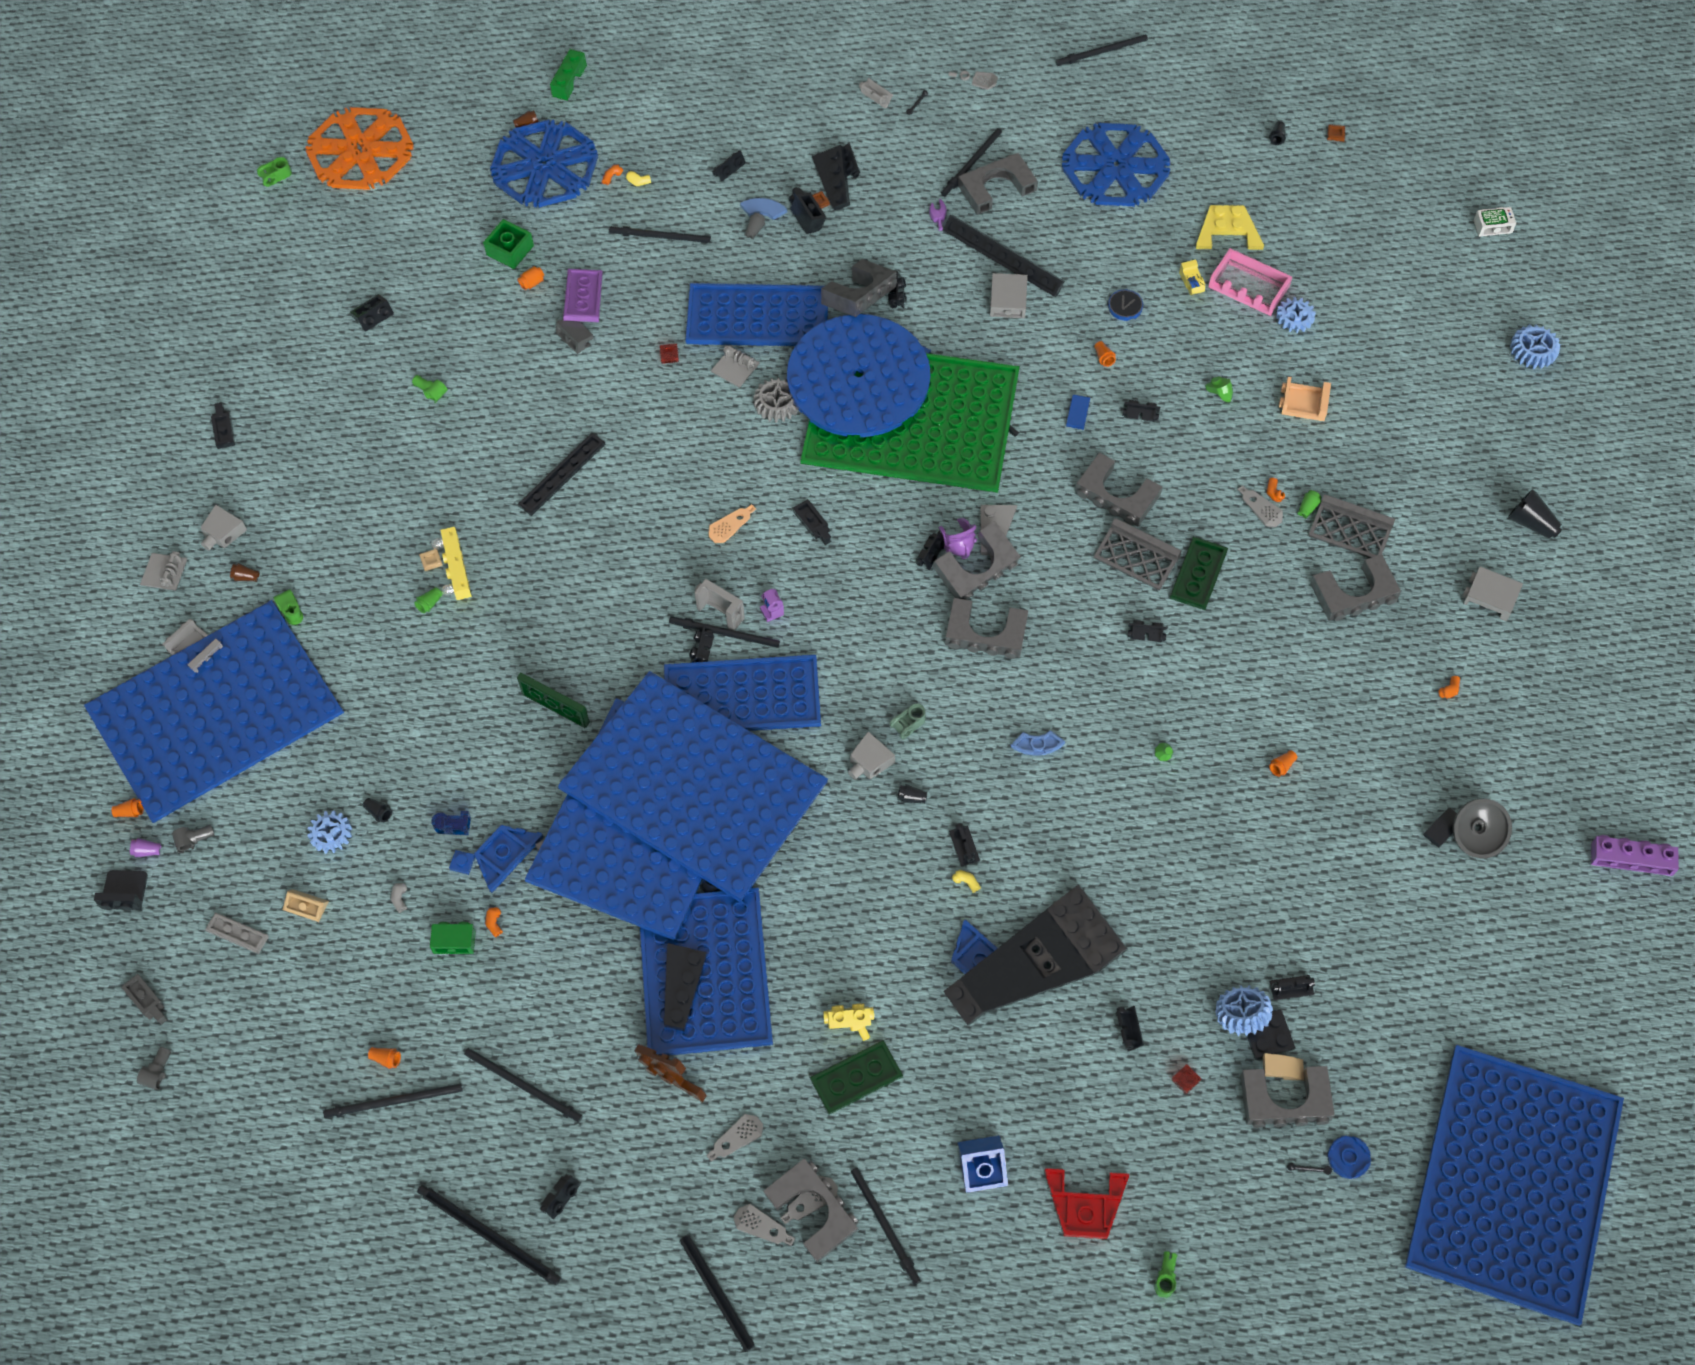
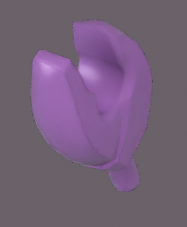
(938, 215)

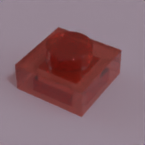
(669, 353)
(1186, 1079)

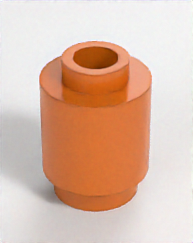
(531, 278)

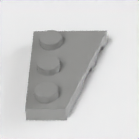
(1000, 514)

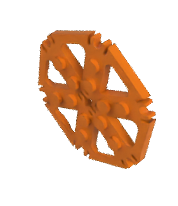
(370, 147)

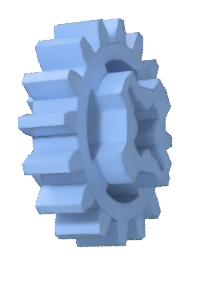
(1295, 314)
(338, 832)

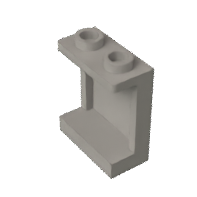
(1008, 295)
(1493, 591)
(721, 600)
(187, 635)

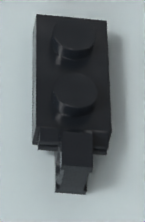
(222, 427)
(813, 521)

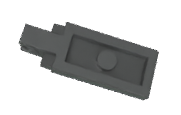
(144, 999)

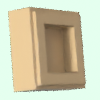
(430, 559)

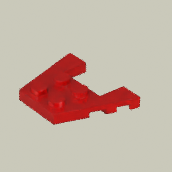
(1085, 1213)

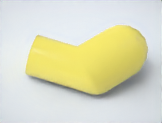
(967, 877)

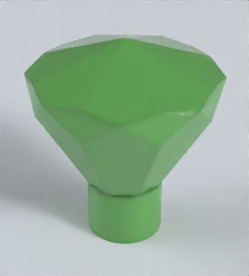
(1163, 752)

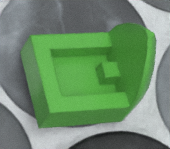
(1222, 387)

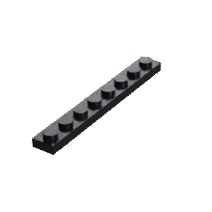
(1003, 255)

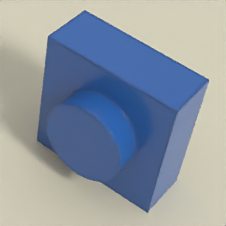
(462, 862)

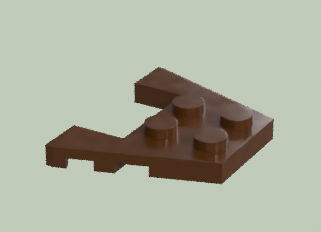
(669, 1070)

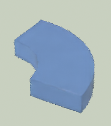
(764, 207)
(1037, 745)

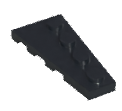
(833, 174)
(682, 980)

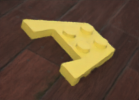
(1228, 221)

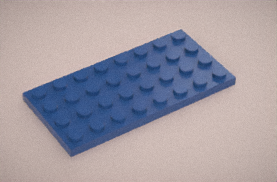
(752, 314)
(755, 691)

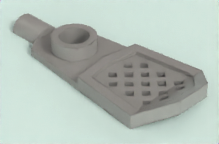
(990, 76)
(1270, 516)
(735, 1139)
(808, 1202)
(764, 1226)

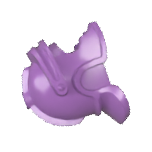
(961, 543)

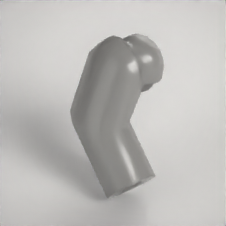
(396, 895)

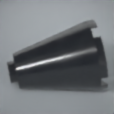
(1536, 516)

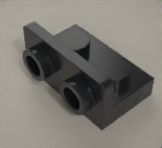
(372, 312)

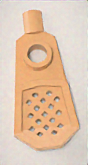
(730, 523)

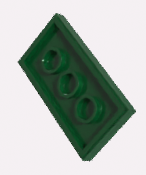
(1198, 573)
(553, 700)
(856, 1077)

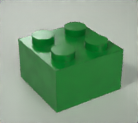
(508, 243)

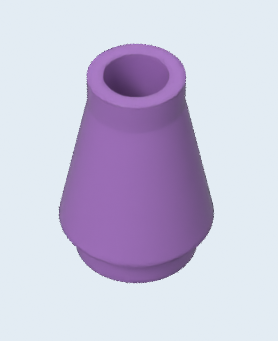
(143, 848)

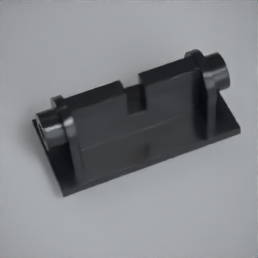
(851, 164)
(729, 166)
(899, 296)
(1148, 410)
(934, 544)
(1139, 629)
(702, 639)
(964, 845)
(1292, 987)
(1130, 1029)
(565, 1189)

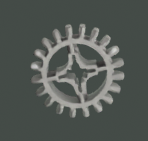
(766, 397)

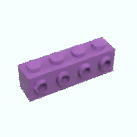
(1634, 855)

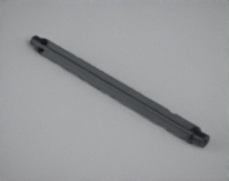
(489, 1235)

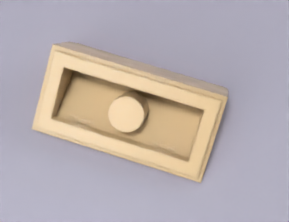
(304, 905)

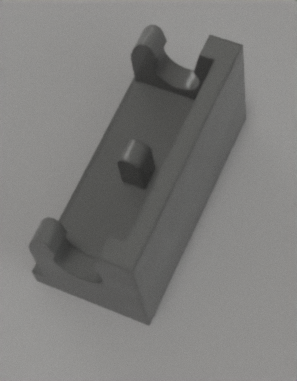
(574, 334)

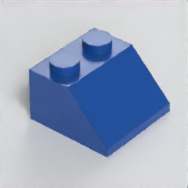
(983, 1163)

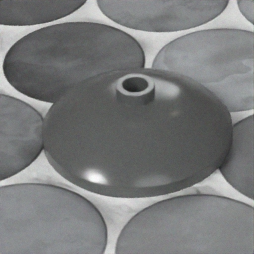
(1493, 830)

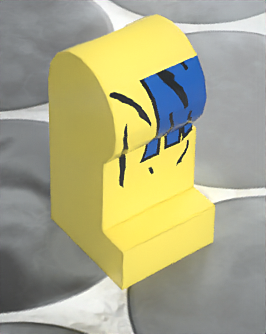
(1192, 277)

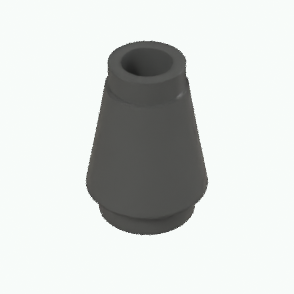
(755, 224)

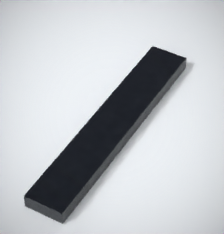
(561, 474)

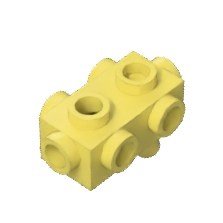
(854, 1017)

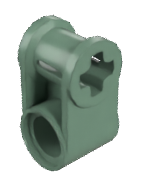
(906, 723)

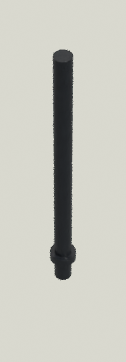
(341, 1110)
(566, 1110)

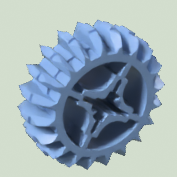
(1535, 346)
(1256, 1015)

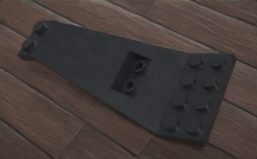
(1069, 936)

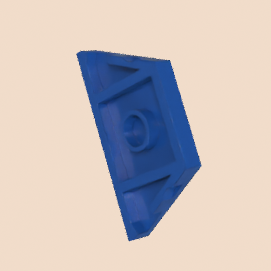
(504, 852)
(971, 948)

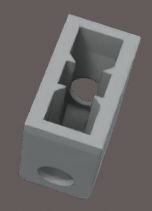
(221, 528)
(870, 758)

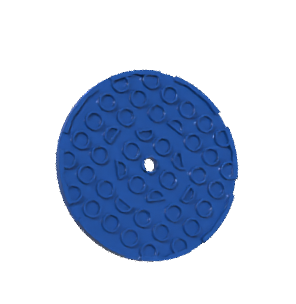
(879, 401)

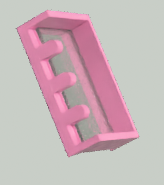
(1250, 281)

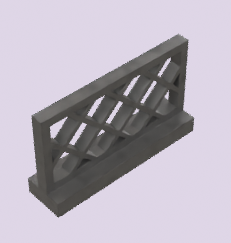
(1359, 515)
(1147, 543)

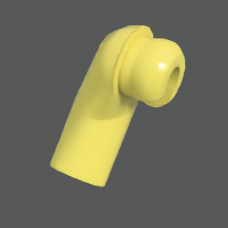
(637, 180)

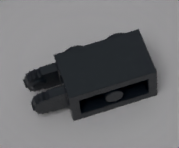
(806, 211)

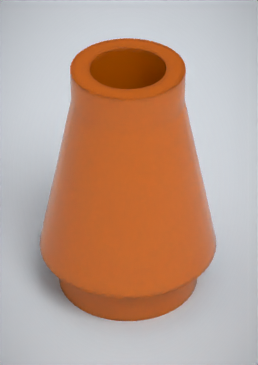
(1105, 354)
(1281, 764)
(130, 808)
(387, 1057)

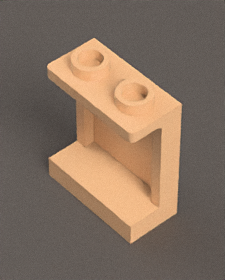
(1305, 400)

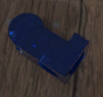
(452, 824)

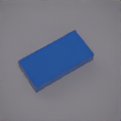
(1078, 412)

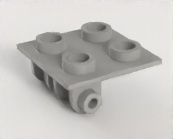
(735, 366)
(164, 571)

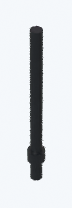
(1072, 58)
(953, 182)
(627, 231)
(688, 623)
(905, 1262)

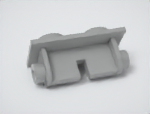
(876, 92)

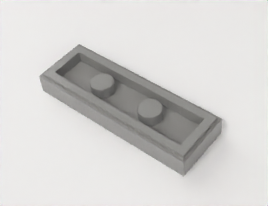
(237, 933)

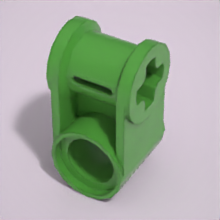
(276, 171)
(289, 607)

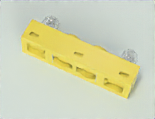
(455, 561)

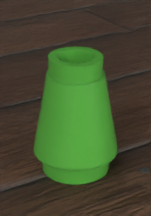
(1309, 503)
(426, 601)

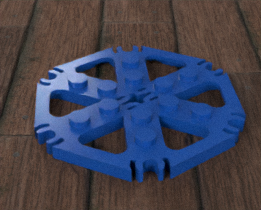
(549, 153)
(1108, 171)

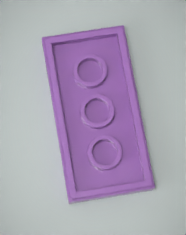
(583, 295)

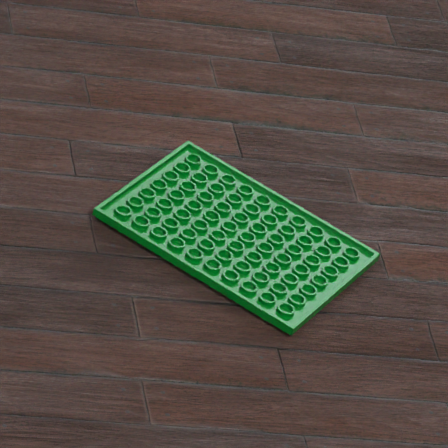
(949, 441)

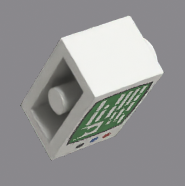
(1494, 221)

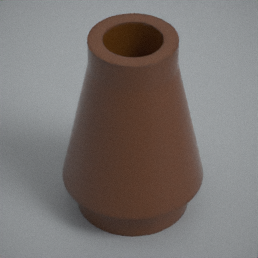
(526, 119)
(243, 573)

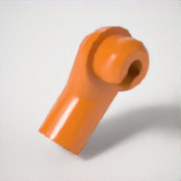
(615, 169)
(1273, 493)
(1450, 690)
(490, 921)

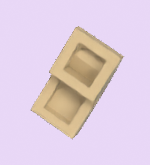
(1283, 1066)

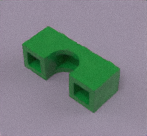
(572, 66)

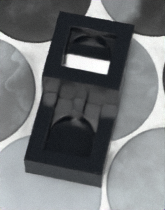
(1442, 828)

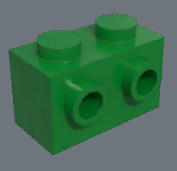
(452, 938)

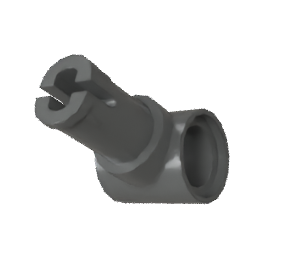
(187, 838)
(154, 1073)

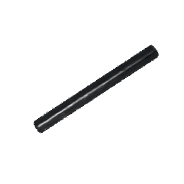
(717, 1293)

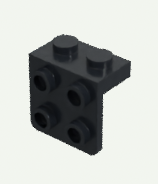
(122, 890)

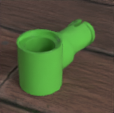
(431, 389)
(1166, 1274)

